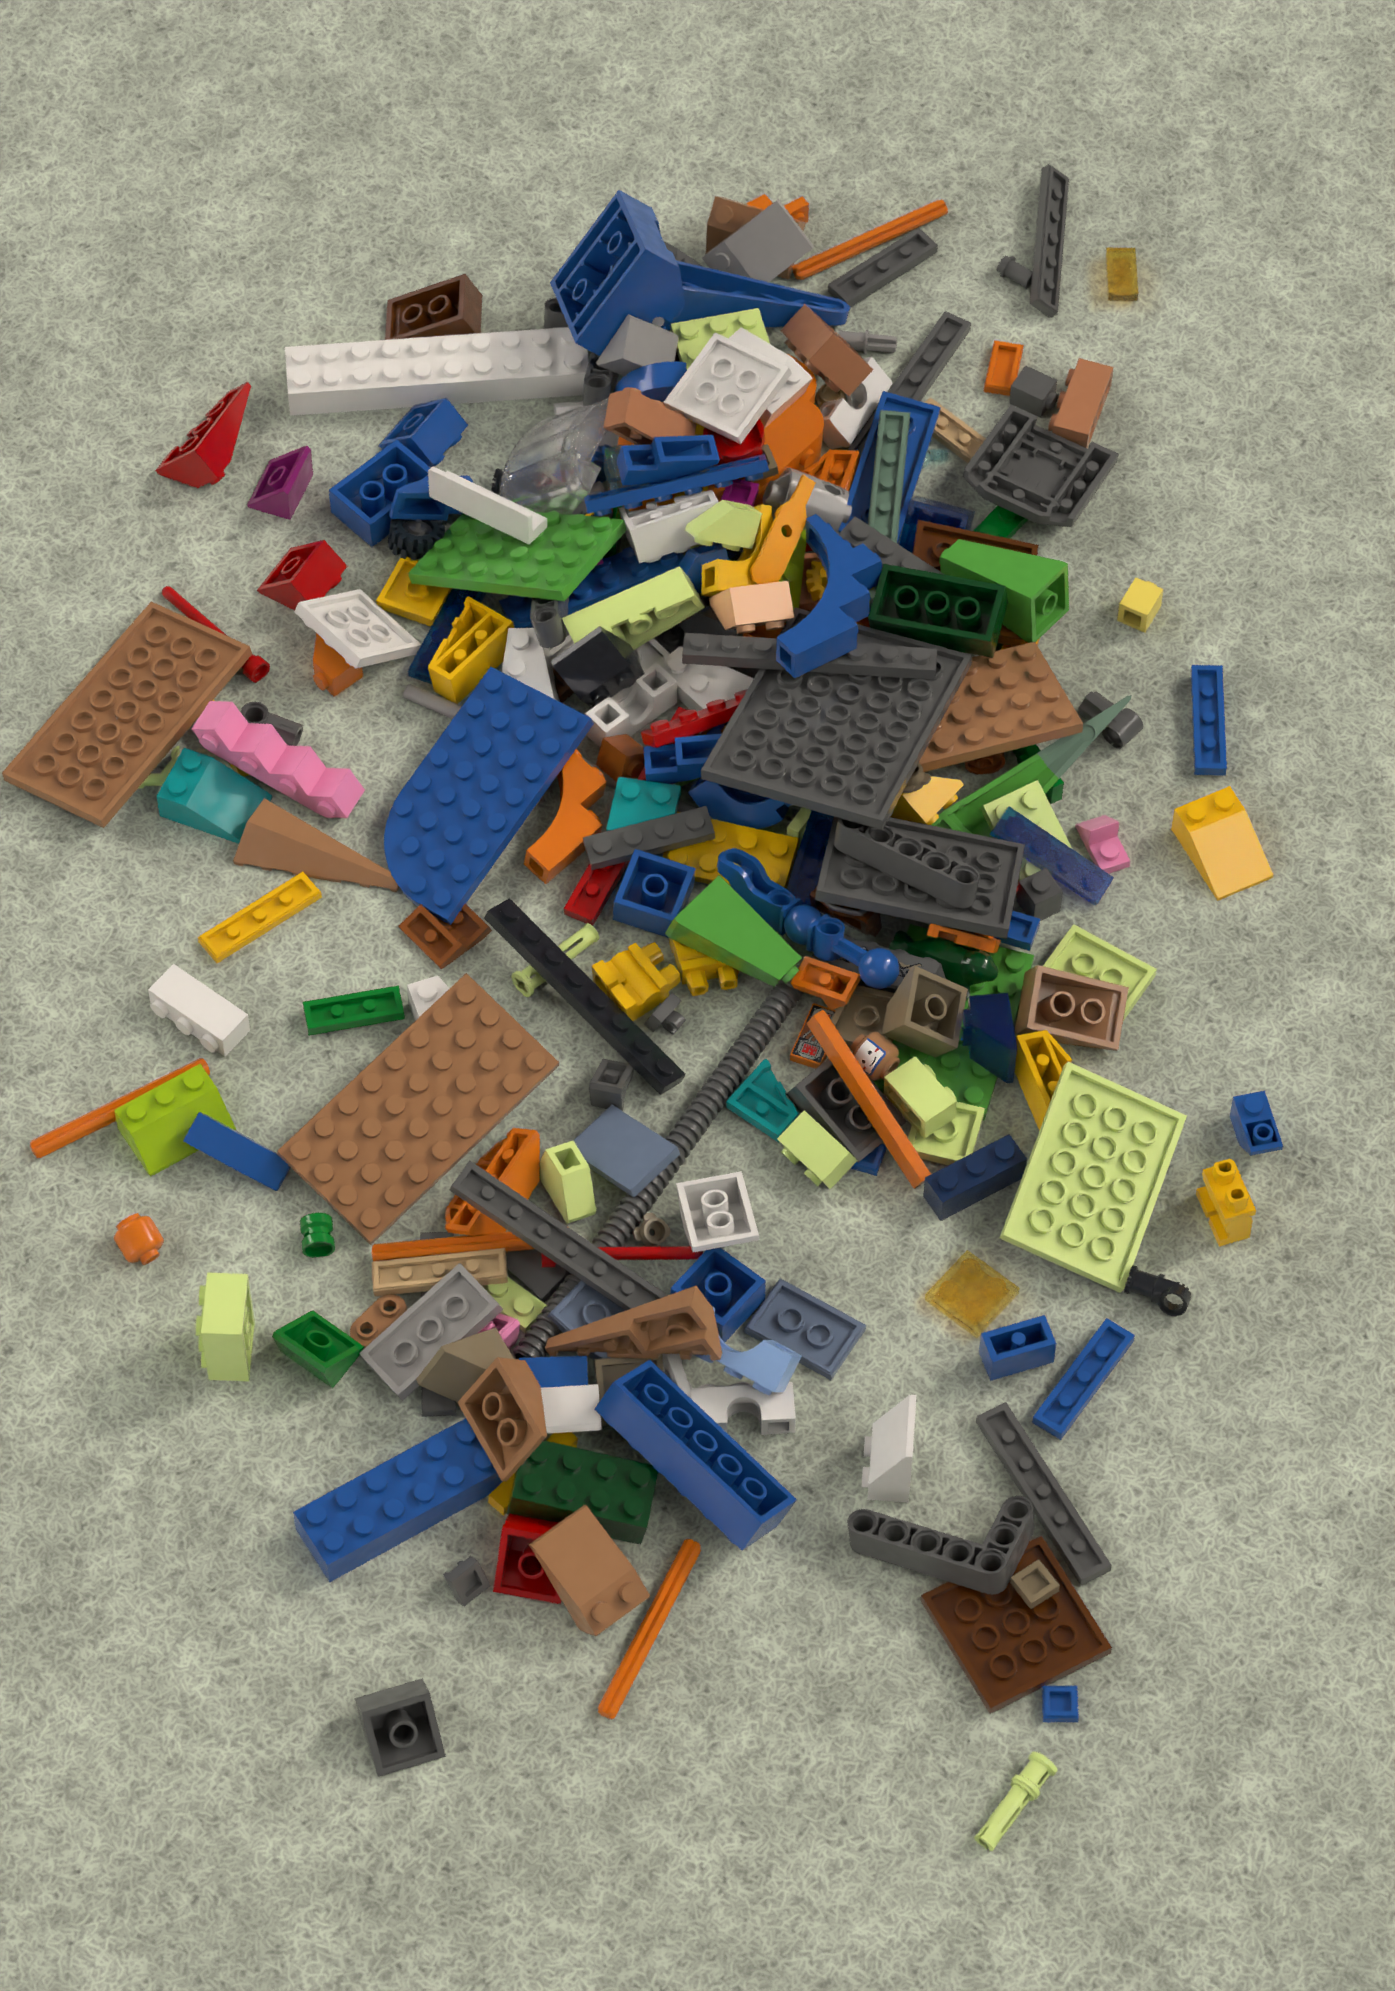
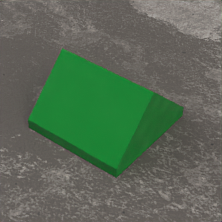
(318, 1347)

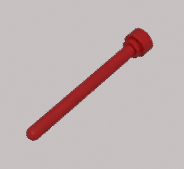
(254, 668)
(642, 1253)

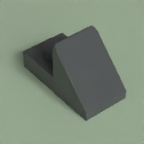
(610, 1084)

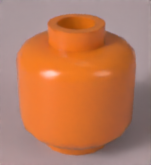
(138, 1239)

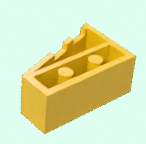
(469, 651)
(1038, 1070)

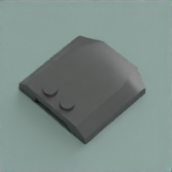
(1037, 470)

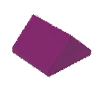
(283, 483)

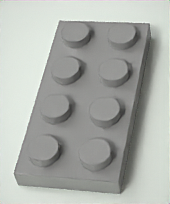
(443, 1315)

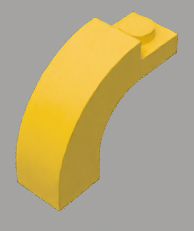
(725, 574)

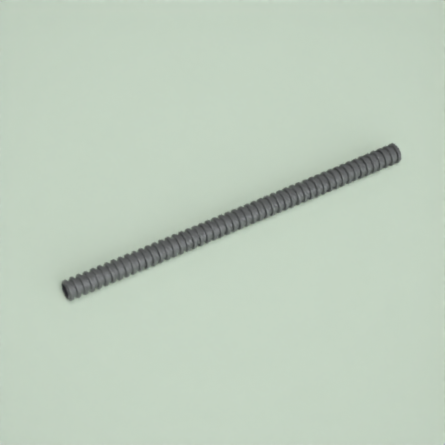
(684, 1136)

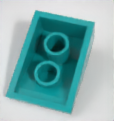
(209, 796)

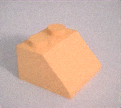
(754, 606)

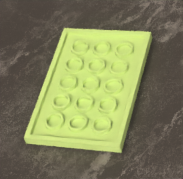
(1093, 1177)

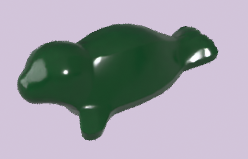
(957, 961)

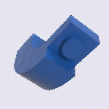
(654, 380)
(737, 805)

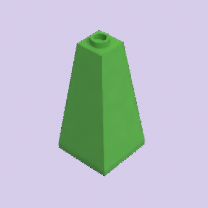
(1034, 584)
(735, 934)

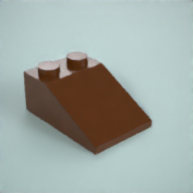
(436, 310)

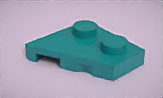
(641, 801)
(763, 1102)

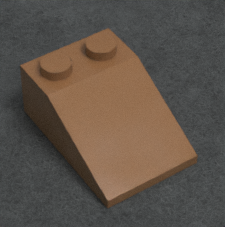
(1072, 1008)
(506, 1414)
(589, 1572)

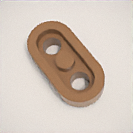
(377, 1318)

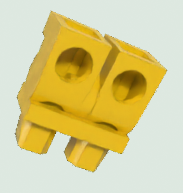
(697, 968)
(634, 980)
(1226, 1202)

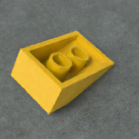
(1221, 843)

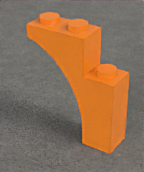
(563, 840)

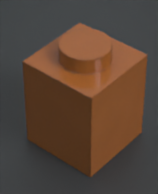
(621, 757)

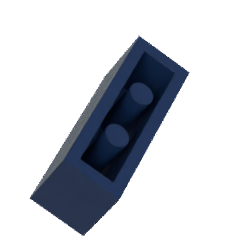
(974, 1177)

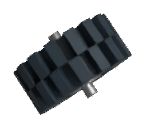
(414, 537)

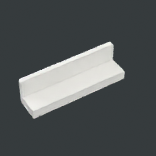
(485, 505)

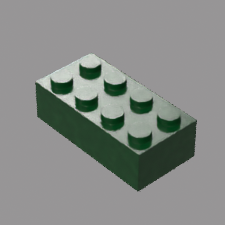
(939, 609)
(564, 1478)

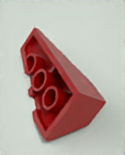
(210, 443)

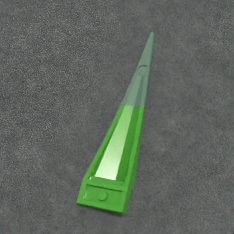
(1044, 766)

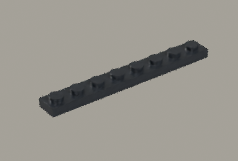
(584, 996)

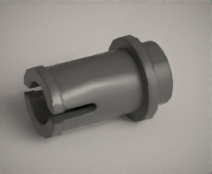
(1015, 271)

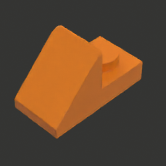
(826, 982)

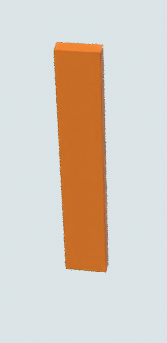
(868, 1098)

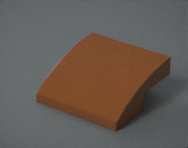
(441, 940)

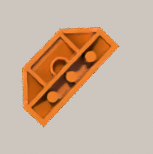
(512, 1162)

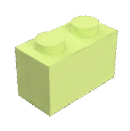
(920, 1096)
(817, 1149)

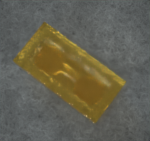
(1121, 274)

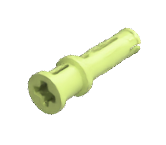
(583, 938)
(1023, 1789)

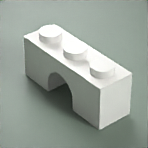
(846, 419)
(648, 699)
(773, 1411)

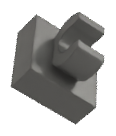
(665, 1015)
(467, 1580)

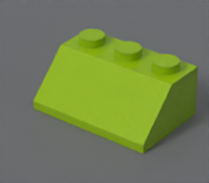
(162, 1117)

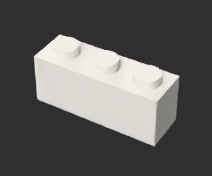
(198, 1010)

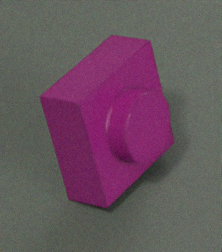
(741, 492)

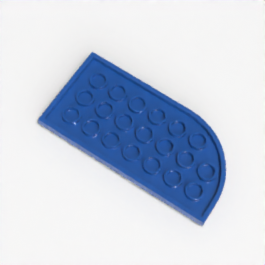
(477, 790)

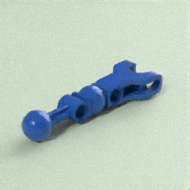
(803, 922)

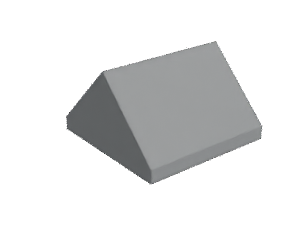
(638, 345)

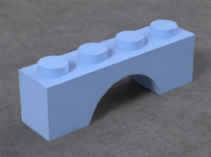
(766, 1364)

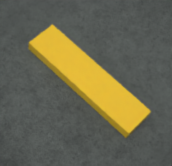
(259, 917)

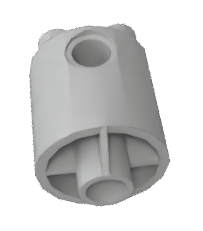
(825, 500)

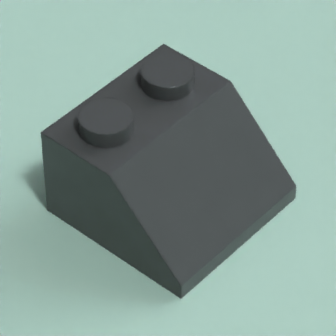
(400, 1727)

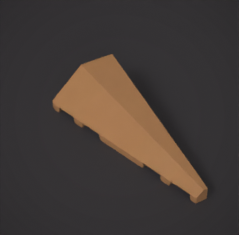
(289, 844)
(670, 1325)

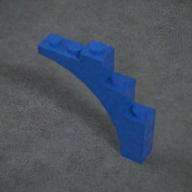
(832, 623)

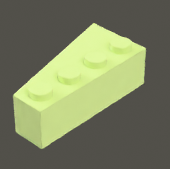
(641, 610)

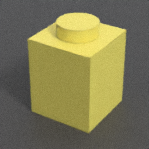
(1140, 604)

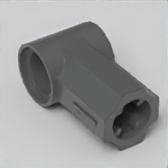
(1121, 728)
(287, 729)

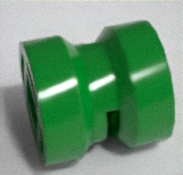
(317, 1236)

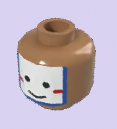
(875, 1055)

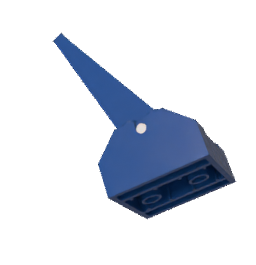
(628, 270)

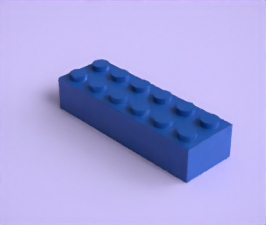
(695, 1454)
(396, 1500)

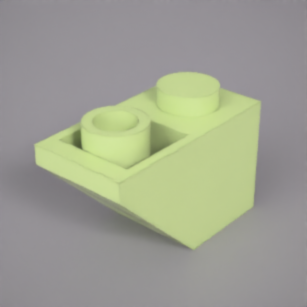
(726, 523)
(568, 1181)

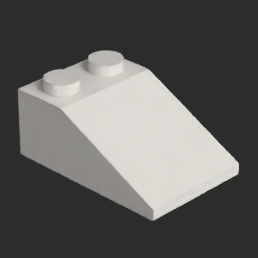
(793, 387)
(716, 1212)
(891, 1453)

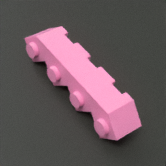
(266, 756)

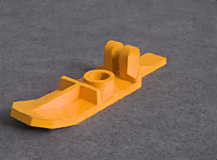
(776, 547)

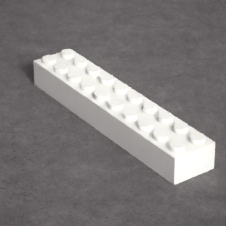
(434, 368)

